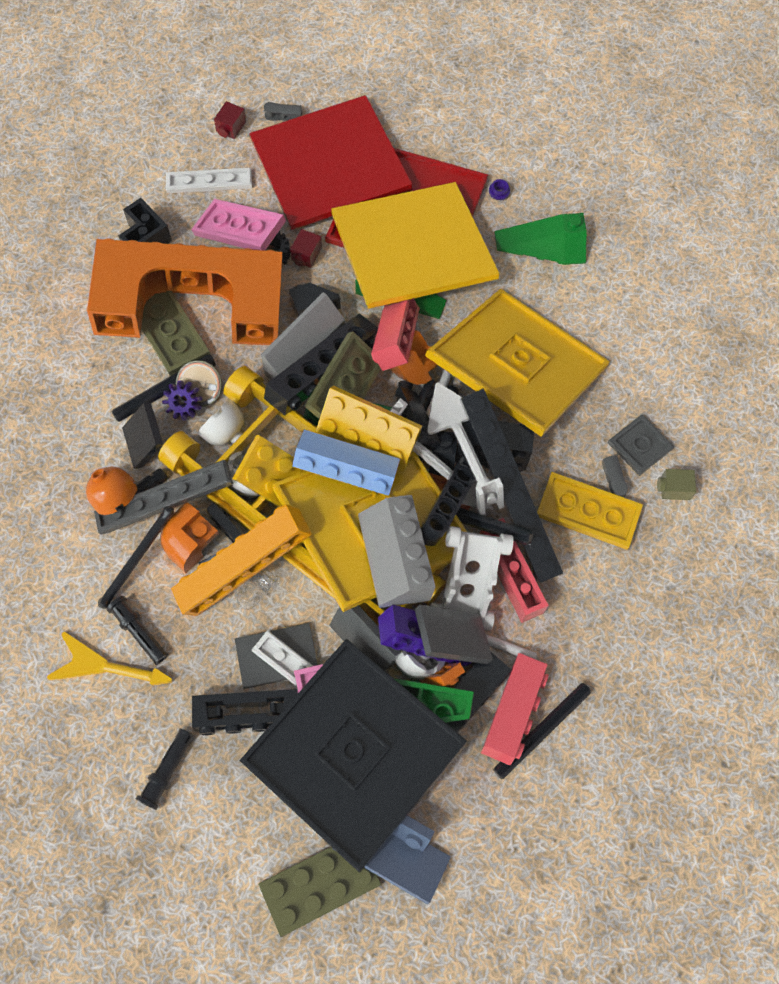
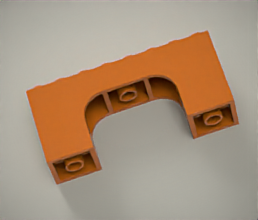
(133, 271)

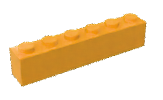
(241, 560)

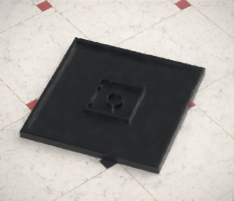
(353, 754)

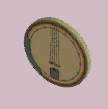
(204, 377)

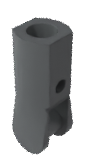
(277, 111)
(614, 476)

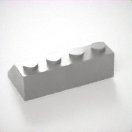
(302, 335)
(396, 552)

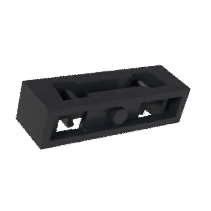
(233, 723)

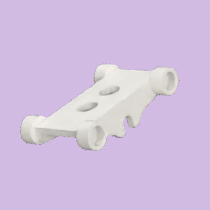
(487, 553)

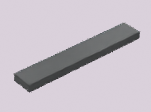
(167, 495)

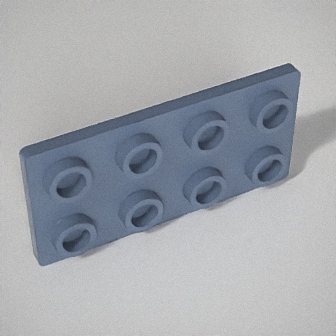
(410, 861)

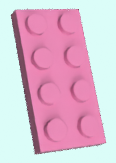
(238, 225)

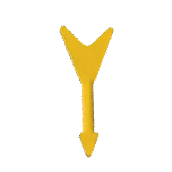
(88, 662)

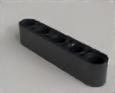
(448, 501)

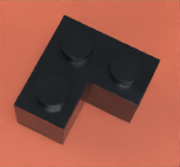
(144, 224)

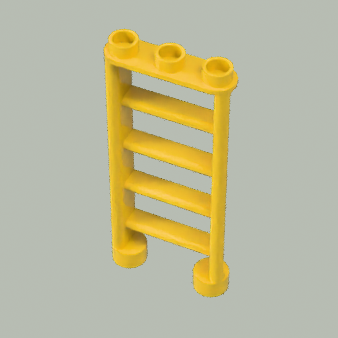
(181, 451)

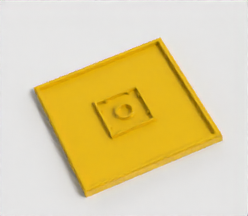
(413, 245)
(519, 361)
(337, 538)

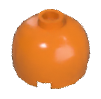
(110, 489)

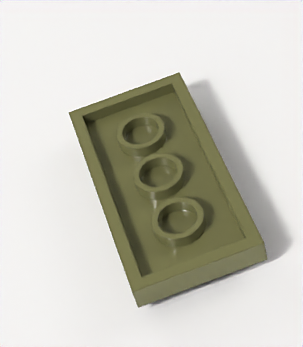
(171, 332)
(349, 370)
(314, 889)

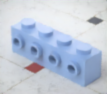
(345, 462)

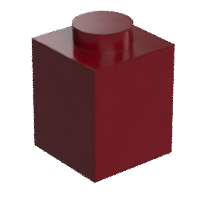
(230, 120)
(306, 248)

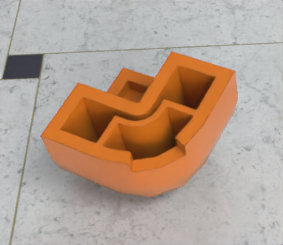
(418, 364)
(186, 537)

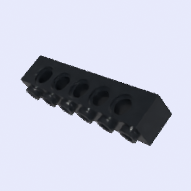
(300, 379)

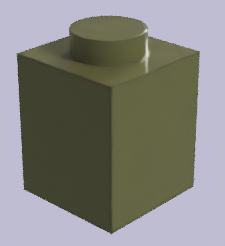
(677, 484)

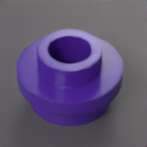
(501, 185)

